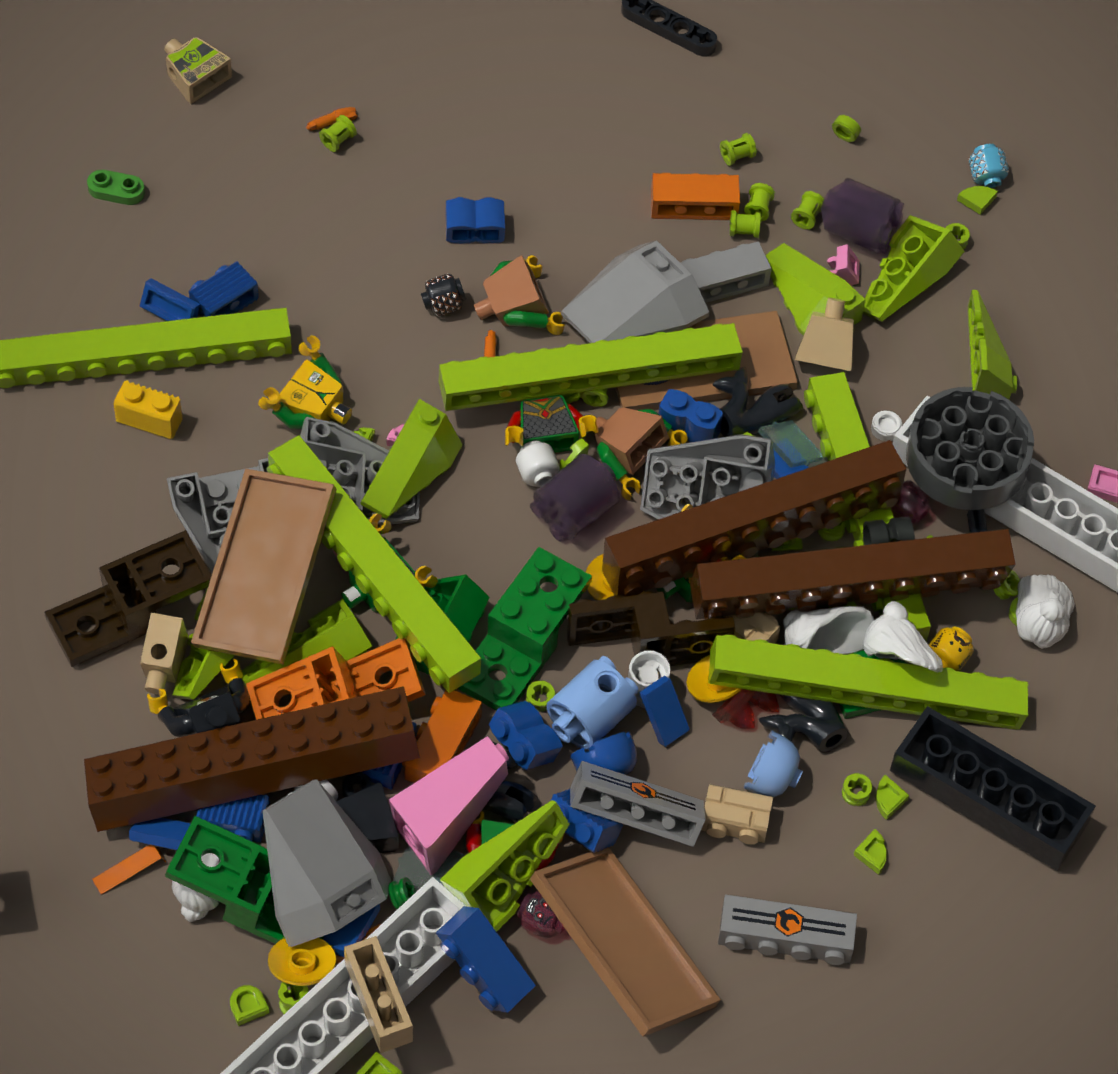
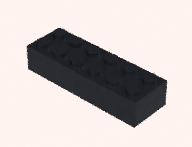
(992, 788)

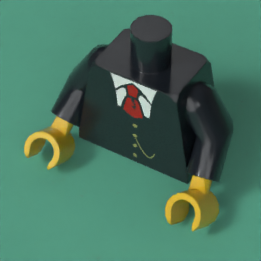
(207, 712)

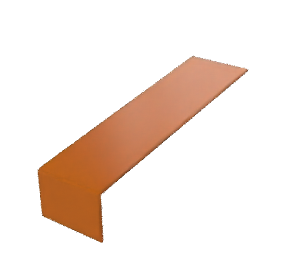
(127, 868)

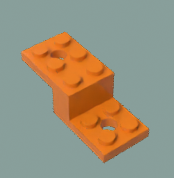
(330, 678)

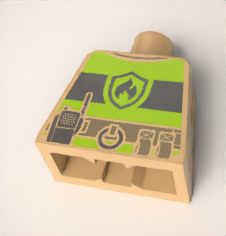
(196, 67)

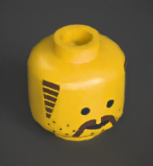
(953, 647)

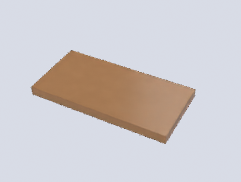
(763, 355)
(264, 566)
(625, 941)

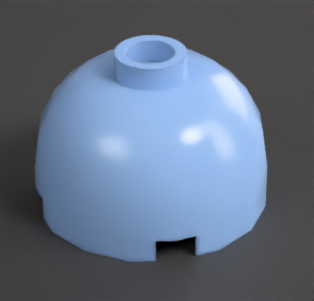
(775, 767)

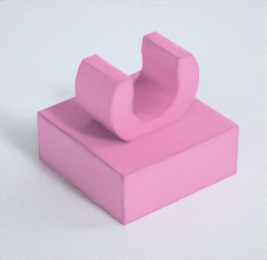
(845, 264)

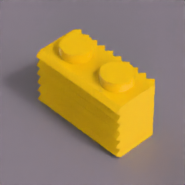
(148, 409)

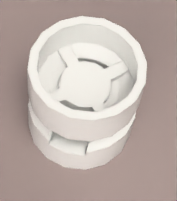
(646, 669)

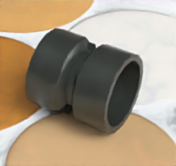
(896, 530)

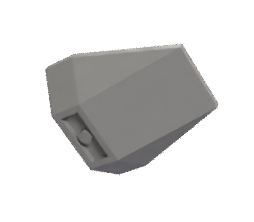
(637, 297)
(352, 463)
(704, 472)
(206, 507)
(319, 865)

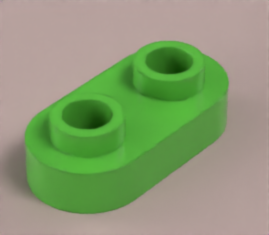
(115, 187)

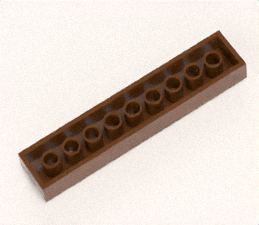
(753, 519)
(852, 574)
(250, 759)

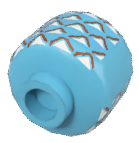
(988, 165)

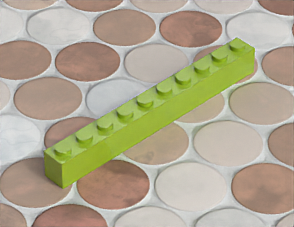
(144, 347)
(589, 366)
(842, 434)
(384, 575)
(867, 682)

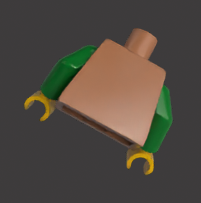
(517, 297)
(626, 439)

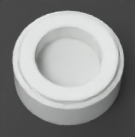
(885, 425)

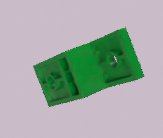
(525, 628)
(238, 881)

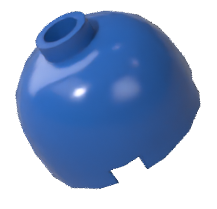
(613, 753)

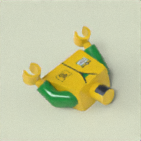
(311, 392)

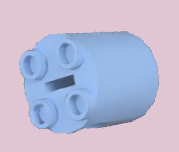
(592, 703)

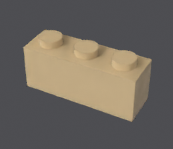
(378, 994)

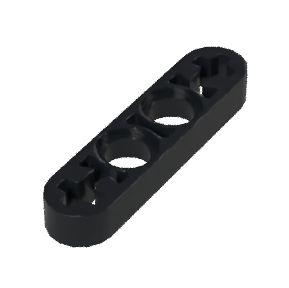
(671, 21)

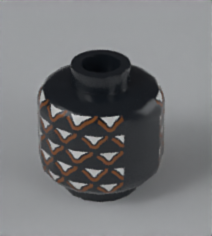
(443, 294)

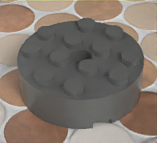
(969, 448)

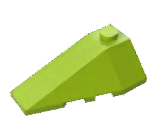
(917, 259)
(809, 285)
(988, 359)
(416, 458)
(331, 627)
(198, 668)
(502, 867)

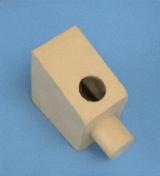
(828, 338)
(163, 651)

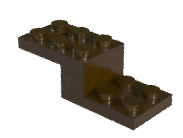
(128, 596)
(647, 624)

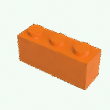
(694, 196)
(445, 734)

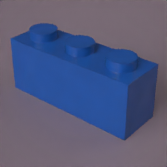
(484, 959)

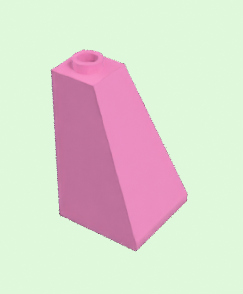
(446, 802)

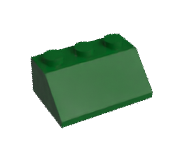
(461, 602)

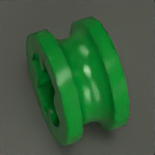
(401, 891)

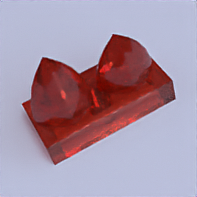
(740, 713)

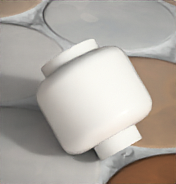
(537, 463)

